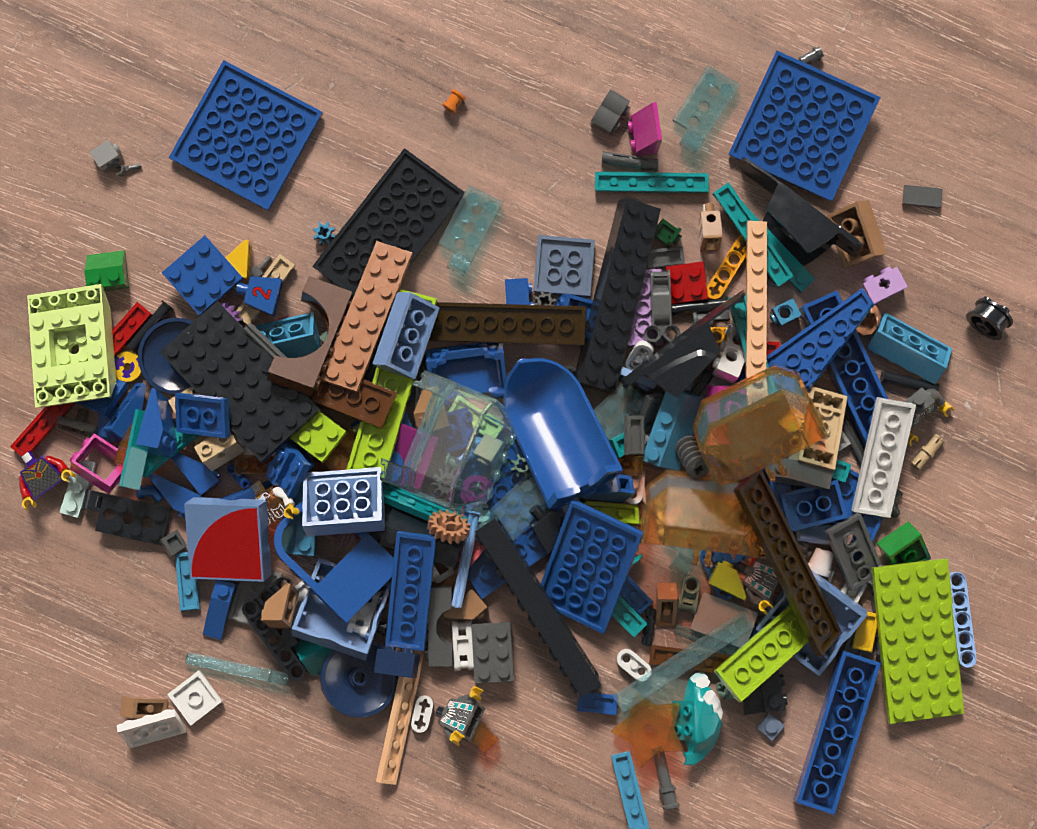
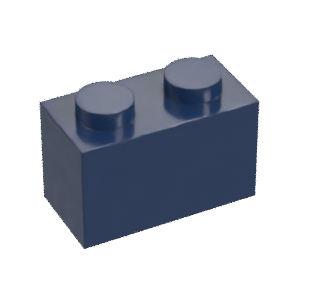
(397, 663)

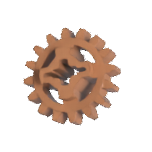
(448, 526)

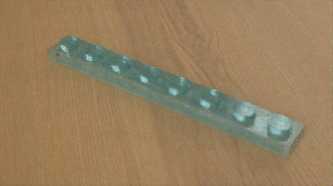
(683, 661)

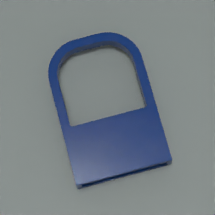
(351, 580)

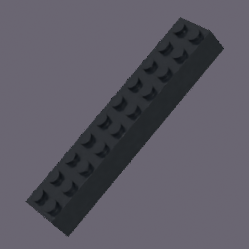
(617, 295)
(538, 605)

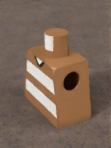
(710, 228)

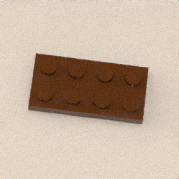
(370, 404)

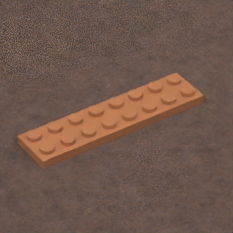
(366, 317)

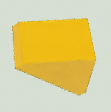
(241, 258)

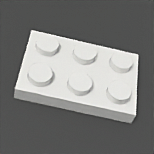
(151, 728)

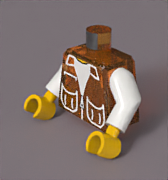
(277, 502)

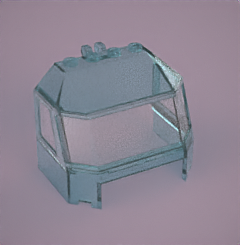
(455, 447)

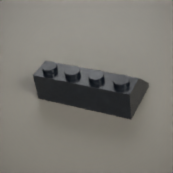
(406, 522)

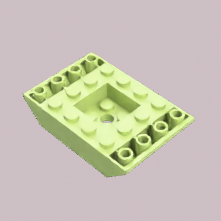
(56, 325)

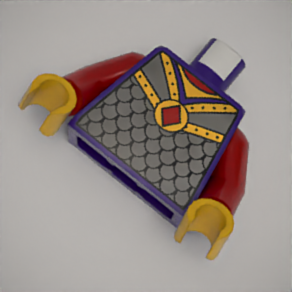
(40, 476)

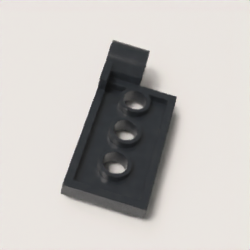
(101, 501)

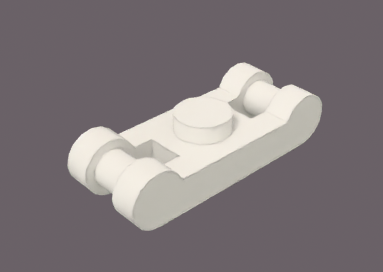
(365, 616)
(462, 645)

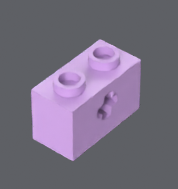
(893, 281)

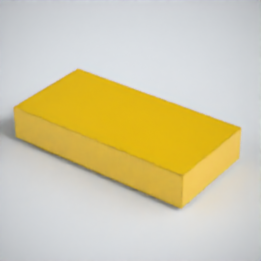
(865, 633)

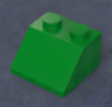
(108, 270)
(904, 546)

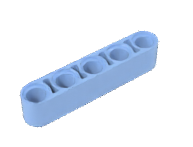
(965, 628)

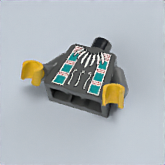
(925, 403)
(759, 582)
(461, 716)

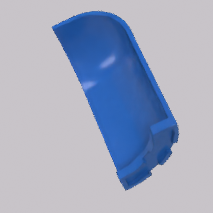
(558, 431)

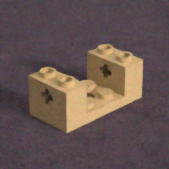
(832, 410)
(213, 450)

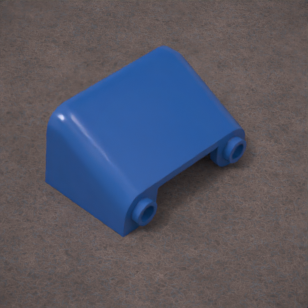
(471, 365)

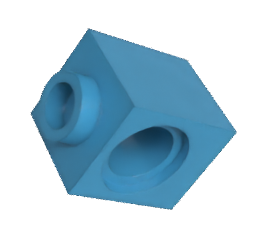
(792, 309)

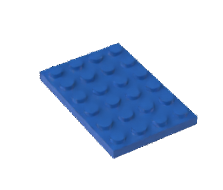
(590, 565)

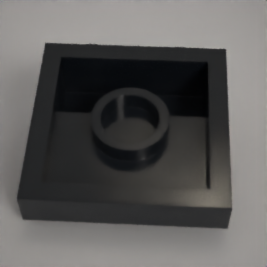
(767, 696)

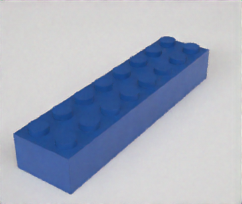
(849, 370)
(836, 732)

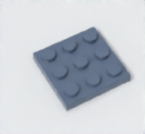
(564, 265)

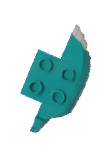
(699, 718)

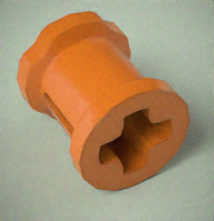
(453, 101)

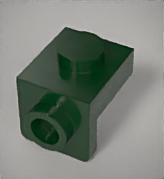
(667, 233)

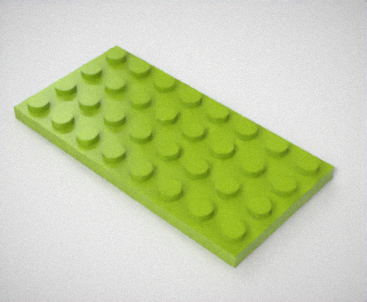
(917, 640)

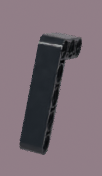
(264, 634)

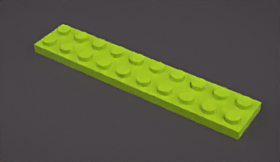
(372, 442)

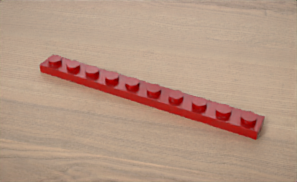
(48, 417)

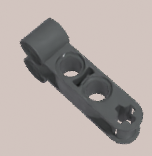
(660, 308)

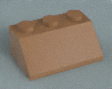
(861, 223)

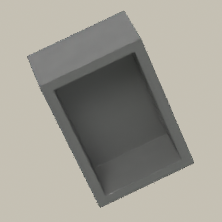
(492, 652)

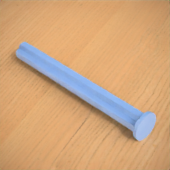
(465, 560)

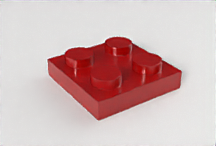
(688, 282)

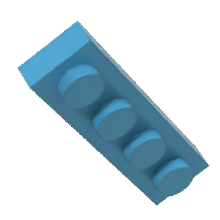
(629, 790)

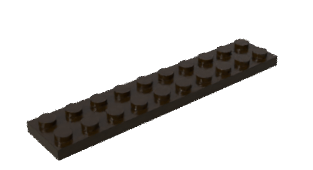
(510, 323)
(788, 562)

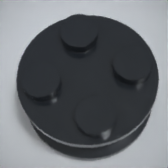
(989, 318)

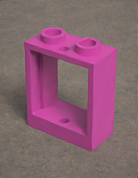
(107, 449)

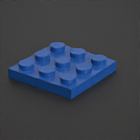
(202, 275)

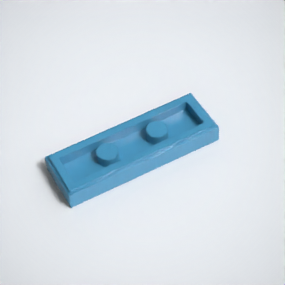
(187, 588)

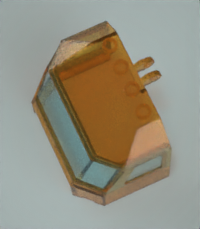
(756, 424)

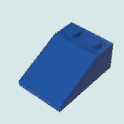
(157, 428)
(813, 506)

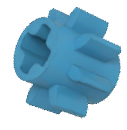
(318, 231)

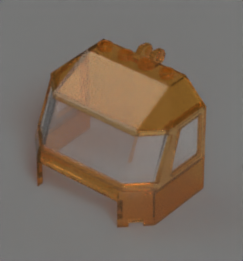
(696, 516)

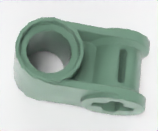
(689, 596)

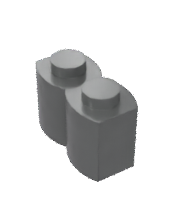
(610, 112)

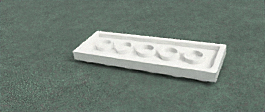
(883, 457)

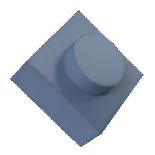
(770, 726)

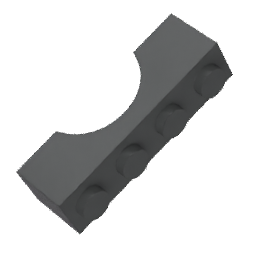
(439, 649)

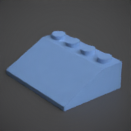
(343, 502)

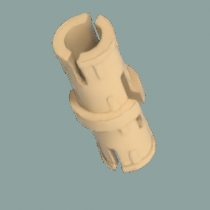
(927, 452)

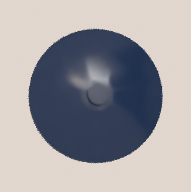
(153, 364)
(353, 685)

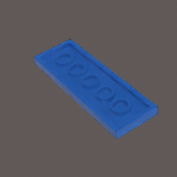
(410, 590)

